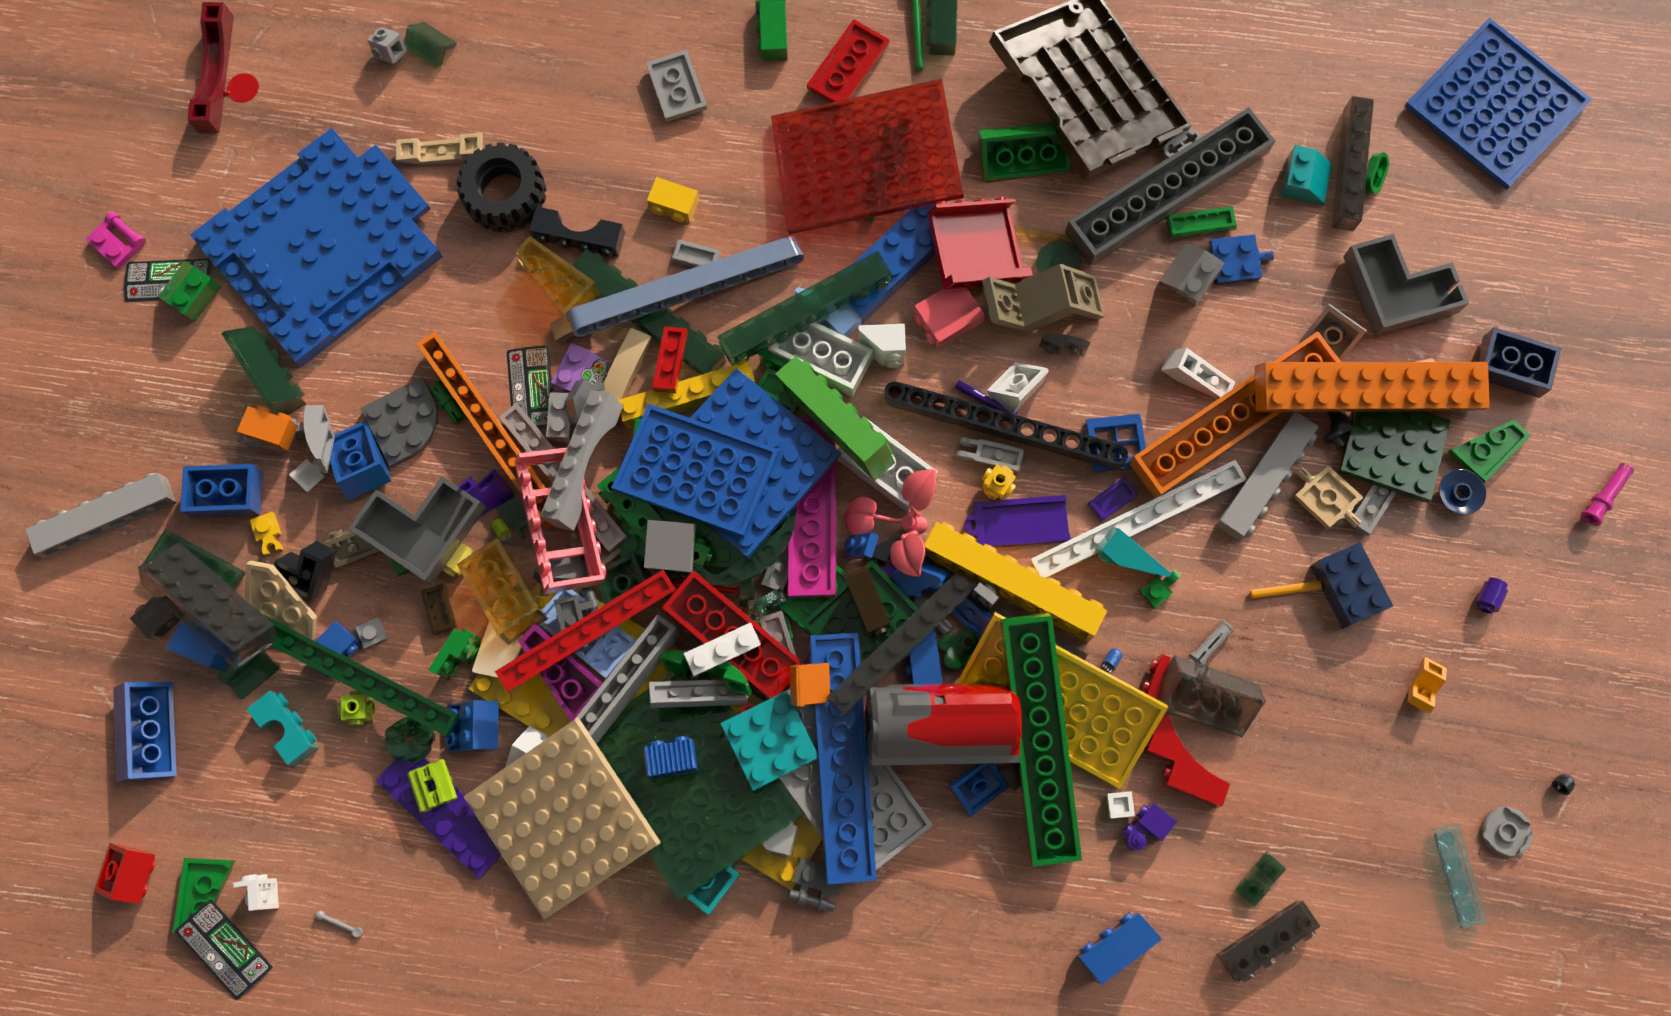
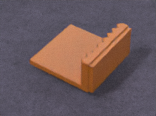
(809, 684)

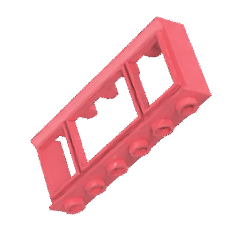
(586, 528)

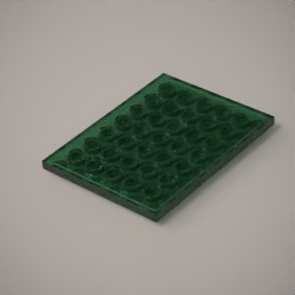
(702, 816)

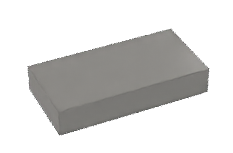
(694, 254)

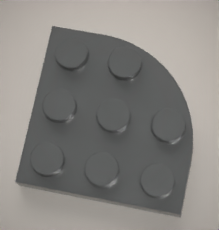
(403, 421)

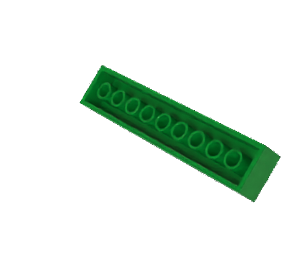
(1043, 744)

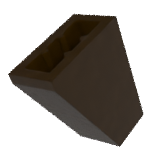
(867, 602)

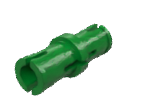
(447, 402)

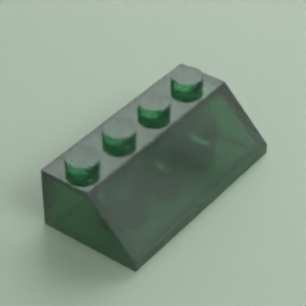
(265, 370)

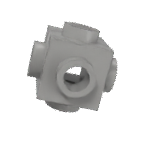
(387, 45)

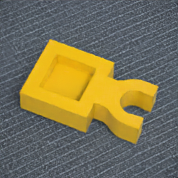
(266, 531)

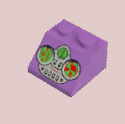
(577, 365)

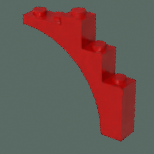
(1184, 772)

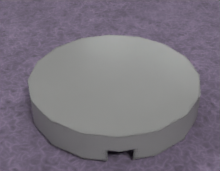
(1506, 831)

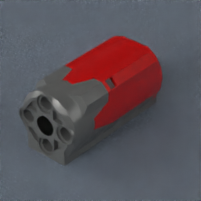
(942, 724)

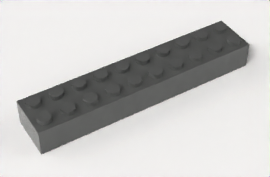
(1169, 186)

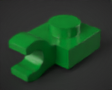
(1157, 590)

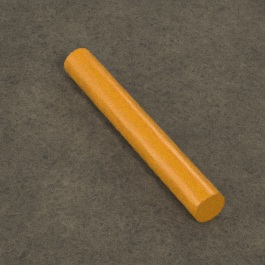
(1285, 589)

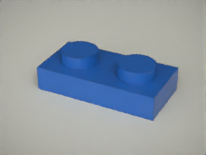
(860, 546)

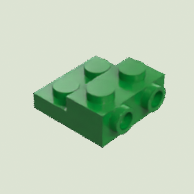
(458, 647)

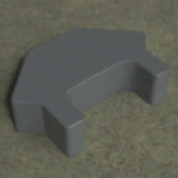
(577, 398)
(565, 569)

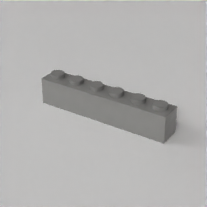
(1266, 476)
(100, 515)
(628, 677)

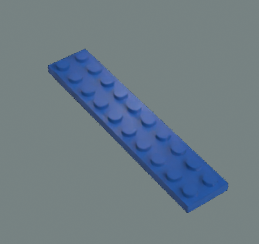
(843, 769)

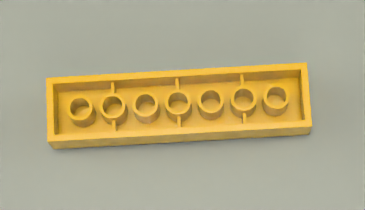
(1014, 582)

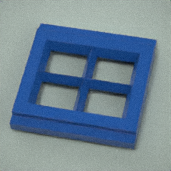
(1114, 423)

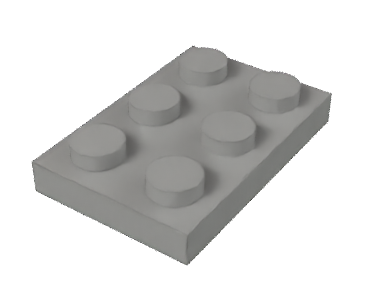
(676, 85)

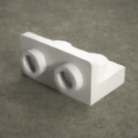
(261, 892)

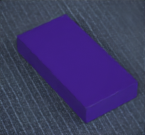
(1112, 499)

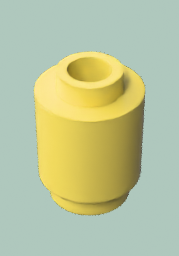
(460, 554)

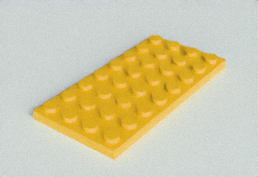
(1103, 715)

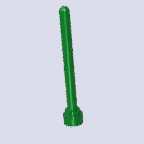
(917, 32)

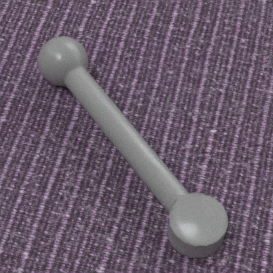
(356, 932)

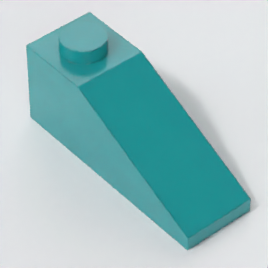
(1123, 551)

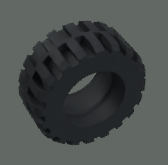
(498, 161)

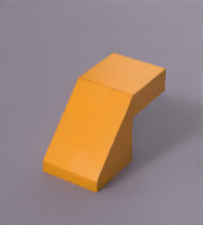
(1426, 684)

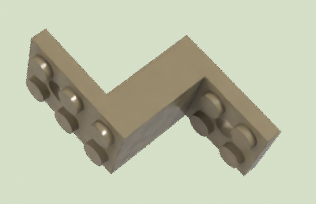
(1043, 298)

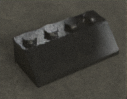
(1210, 696)

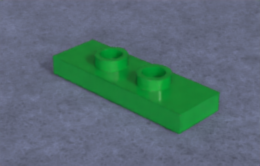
(1201, 222)

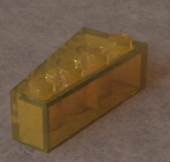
(556, 278)

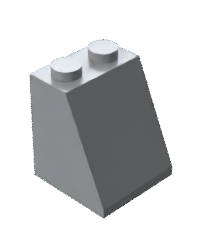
(1192, 273)

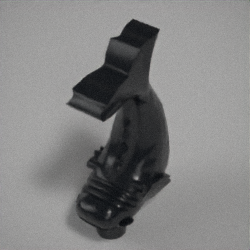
(1340, 428)

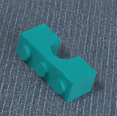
(297, 742)

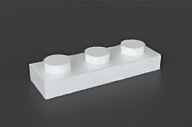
(722, 649)

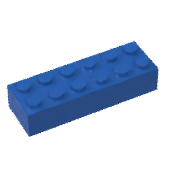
(905, 251)

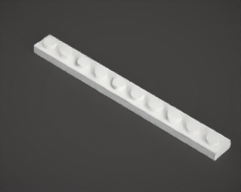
(1140, 518)

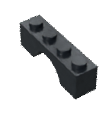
(603, 238)

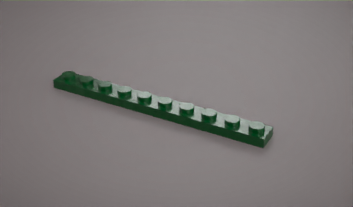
(364, 679)

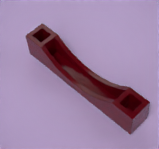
(207, 102)

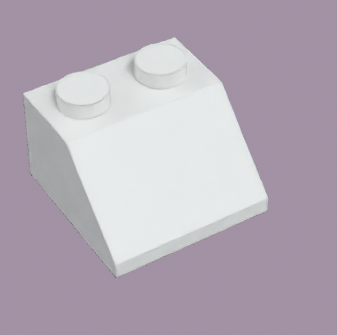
(886, 342)

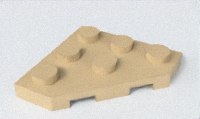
(277, 599)

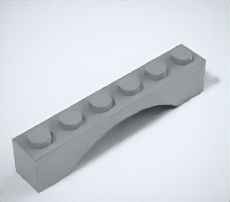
(565, 497)

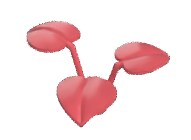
(910, 552)

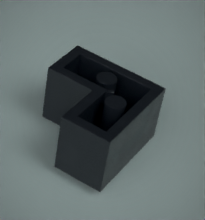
(309, 570)

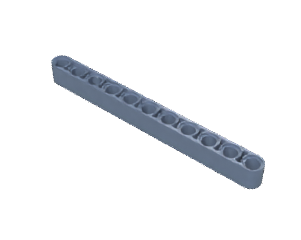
(684, 286)

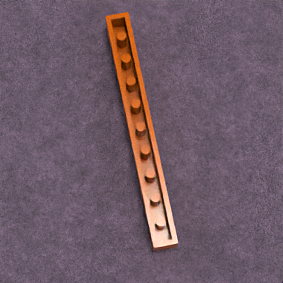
(478, 412)

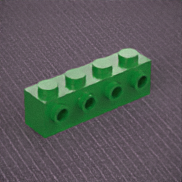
(628, 508)

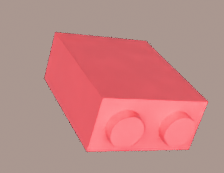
(948, 315)

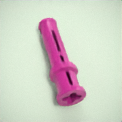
(1604, 501)

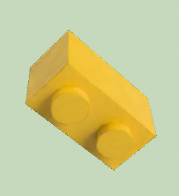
(673, 200)

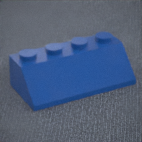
(144, 731)

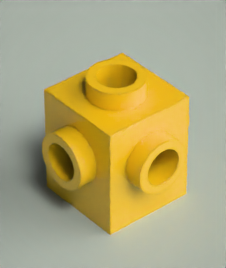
(998, 490)

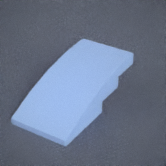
(600, 654)

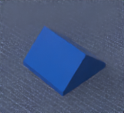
(978, 787)

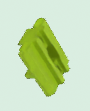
(445, 790)

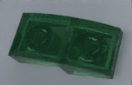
(1260, 878)

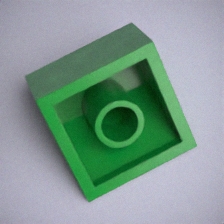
(189, 291)

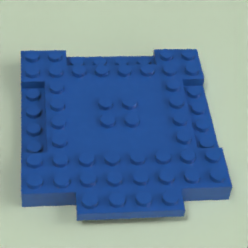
(321, 244)

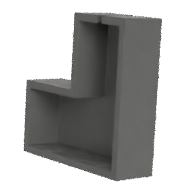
(1394, 296)
(420, 540)

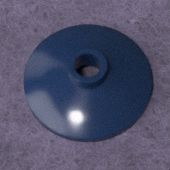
(1469, 485)

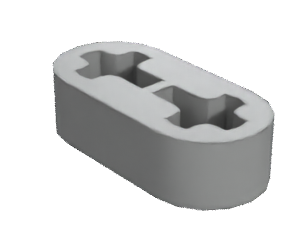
(1179, 141)

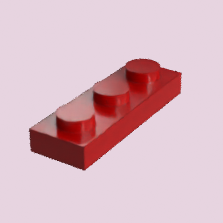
(670, 360)

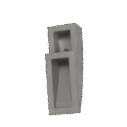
(319, 435)

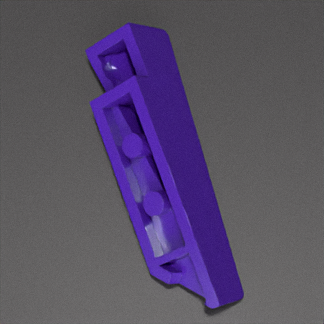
(490, 490)

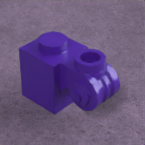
(1150, 821)

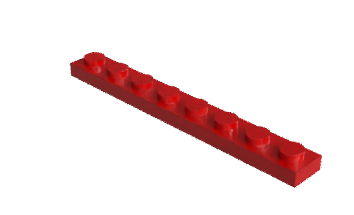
(585, 631)

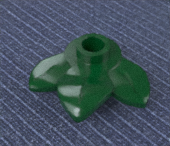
(956, 652)

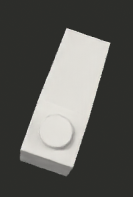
(1196, 373)

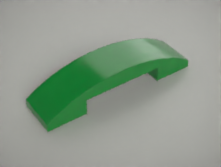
(734, 679)

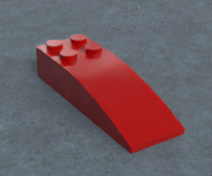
(710, 615)

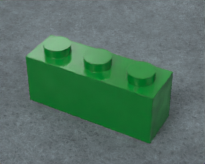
(772, 28)

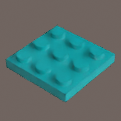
(769, 740)

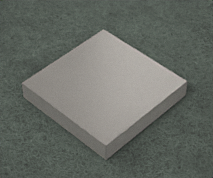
(669, 545)

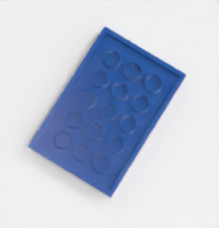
(696, 470)

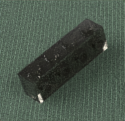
(1268, 941)

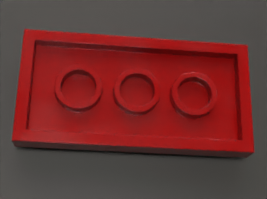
(848, 63)

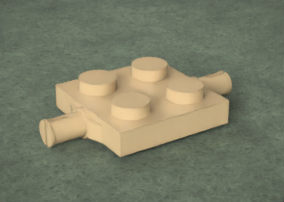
(1328, 497)

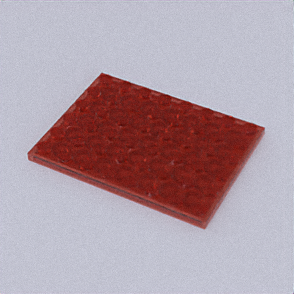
(866, 156)

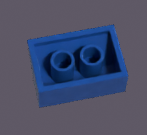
(1117, 947)

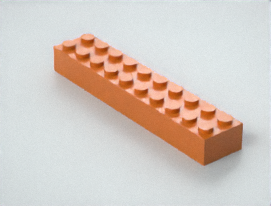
(1371, 386)
(1215, 427)

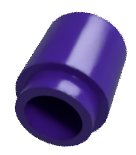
(1492, 595)

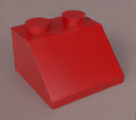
(125, 873)

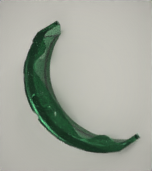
(761, 559)

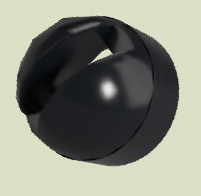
(1563, 784)

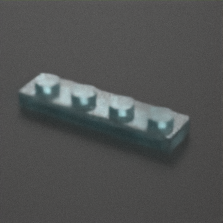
(1459, 876)

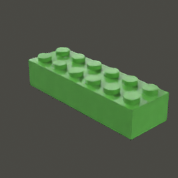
(836, 418)

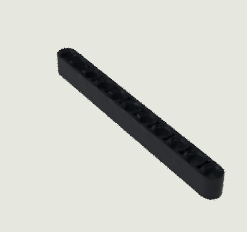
(1013, 433)

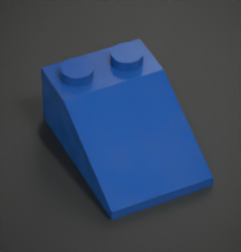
(358, 461)

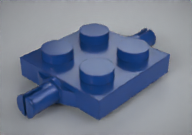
(1240, 258)

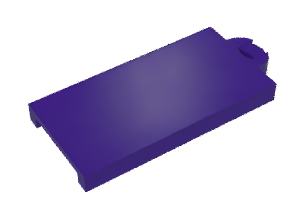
(1019, 521)

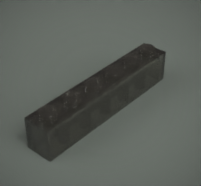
(1352, 163)

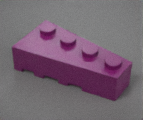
(568, 679)

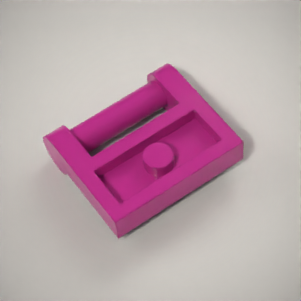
(110, 245)

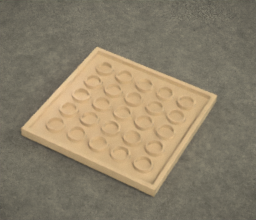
(561, 818)

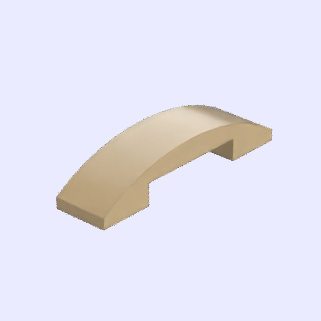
(439, 151)

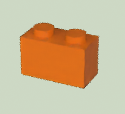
(267, 428)

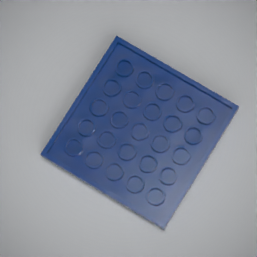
(1497, 103)
(802, 461)

